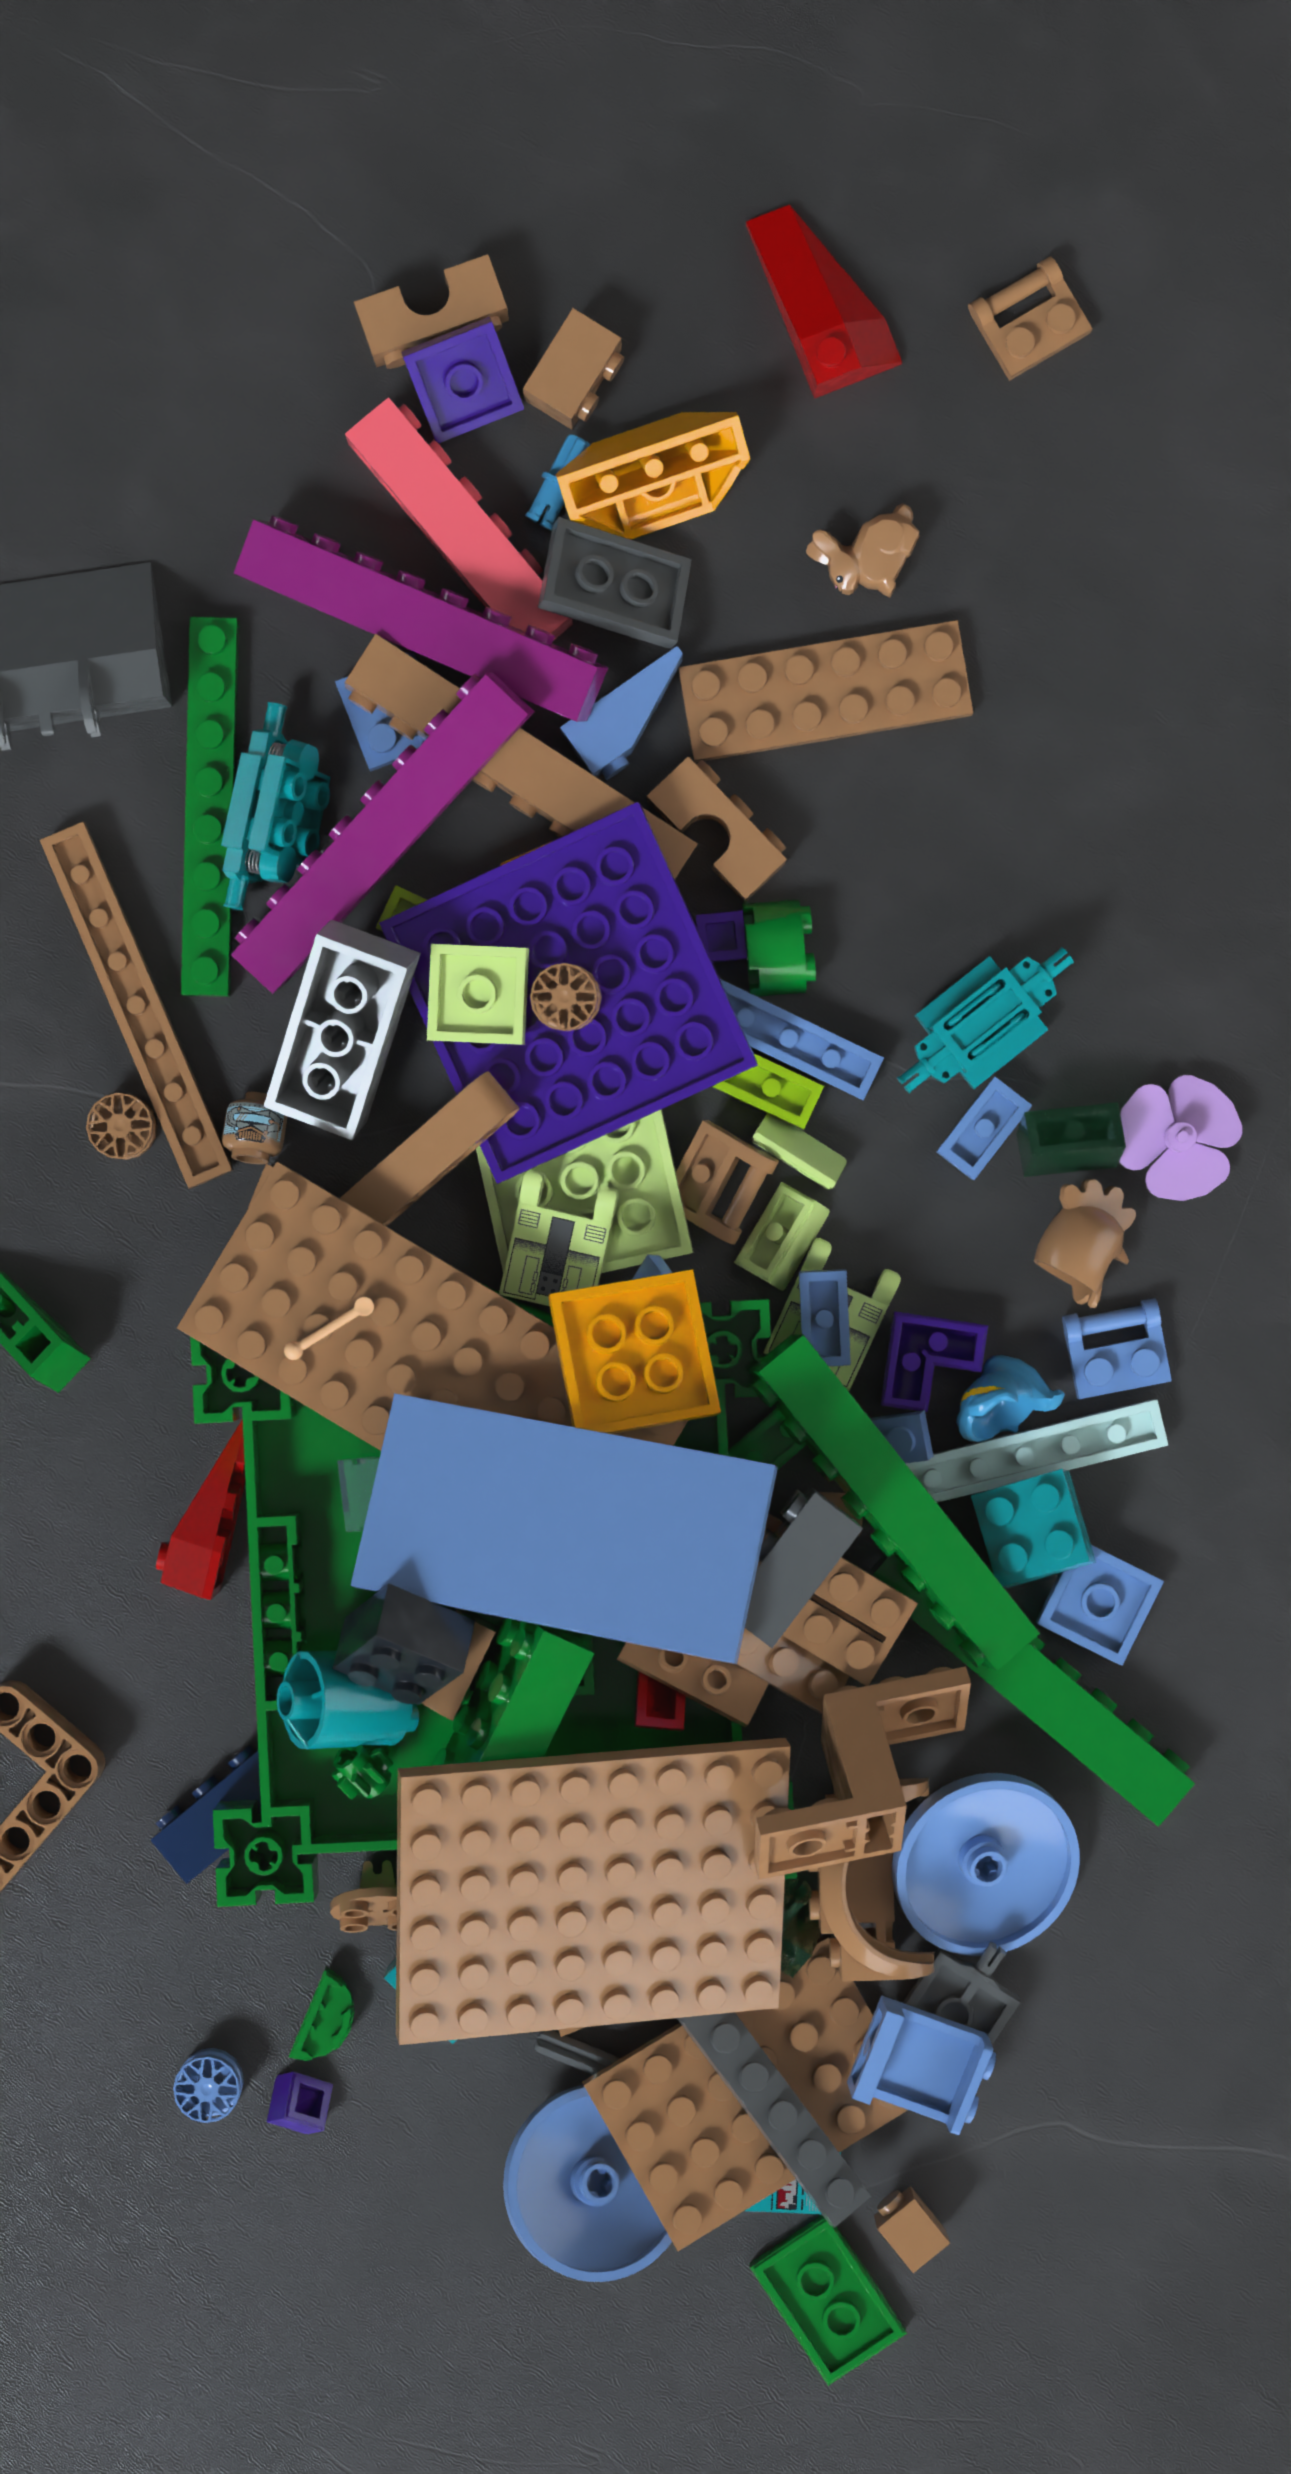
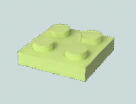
(477, 994)

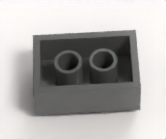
(796, 1561)

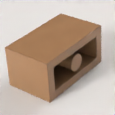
(574, 369)

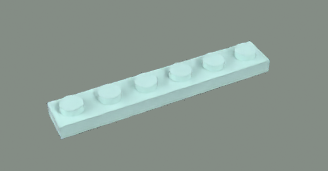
(1042, 1450)

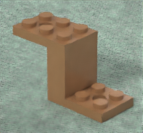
(870, 1801)

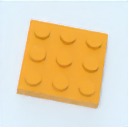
(634, 1353)

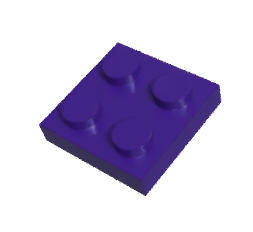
(463, 380)

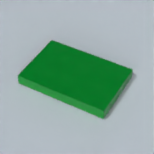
(827, 2299)

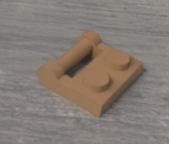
(1036, 333)
(707, 1171)

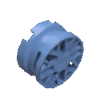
(208, 2085)

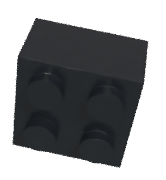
(403, 1645)

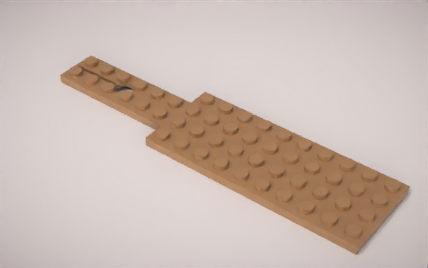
(439, 1339)

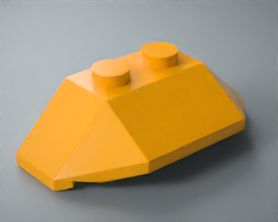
(655, 473)

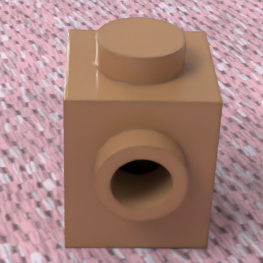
(910, 2228)

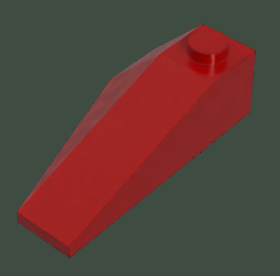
(826, 313)
(202, 1540)

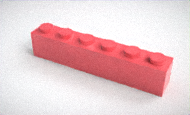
(451, 516)

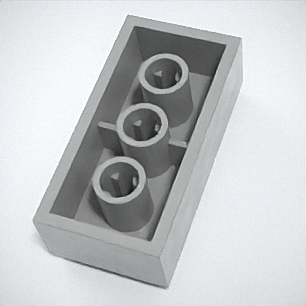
(314, 1035)

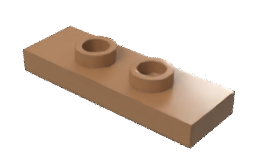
(709, 1682)

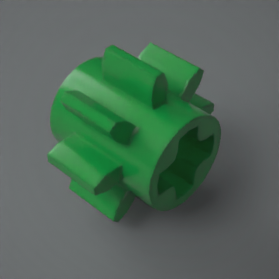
(362, 1770)

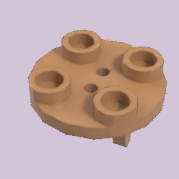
(371, 1904)

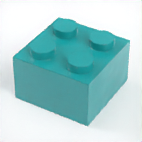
(1033, 1528)

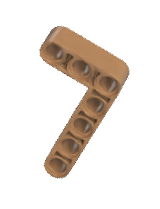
(57, 1779)

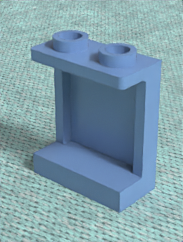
(922, 2064)

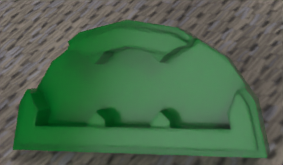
(327, 2019)

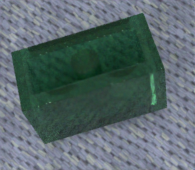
(1070, 1139)

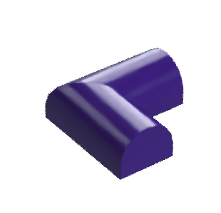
(917, 1346)

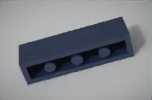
(188, 1835)

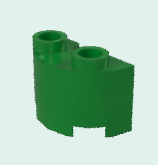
(777, 947)

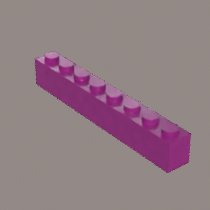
(420, 619)
(383, 830)

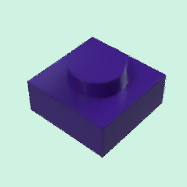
(723, 935)

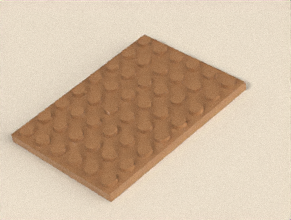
(586, 1890)

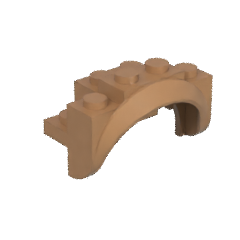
(865, 1894)

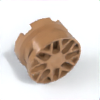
(565, 997)
(121, 1126)

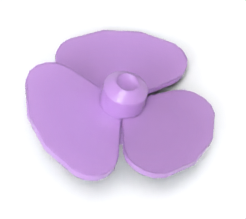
(1175, 1122)

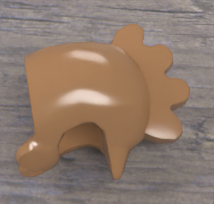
(1085, 1238)

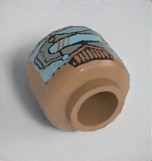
(253, 1130)

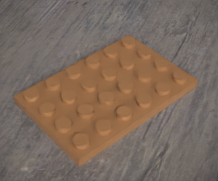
(691, 2136)

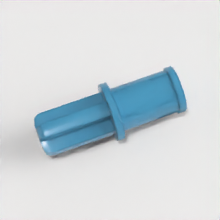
(550, 493)

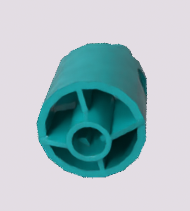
(331, 1711)

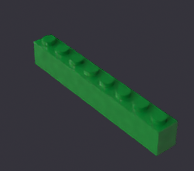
(893, 1502)
(1068, 1713)

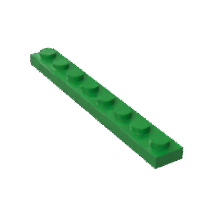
(207, 803)

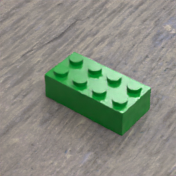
(518, 1695)

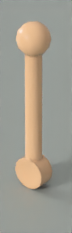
(363, 1306)

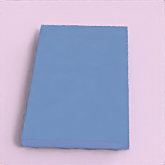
(566, 1527)

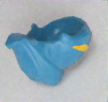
(1003, 1399)

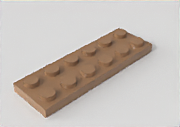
(825, 691)

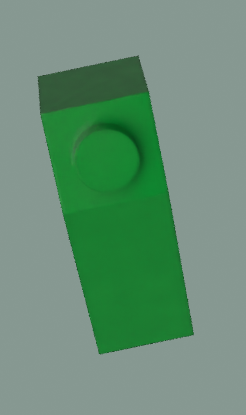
(37, 1339)

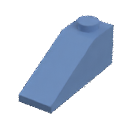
(621, 718)

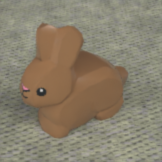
(874, 555)

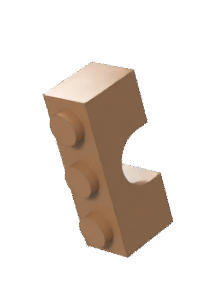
(395, 328)
(692, 796)

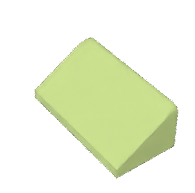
(799, 1151)
(782, 1236)

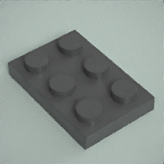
(614, 583)

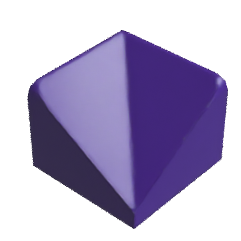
(300, 2103)

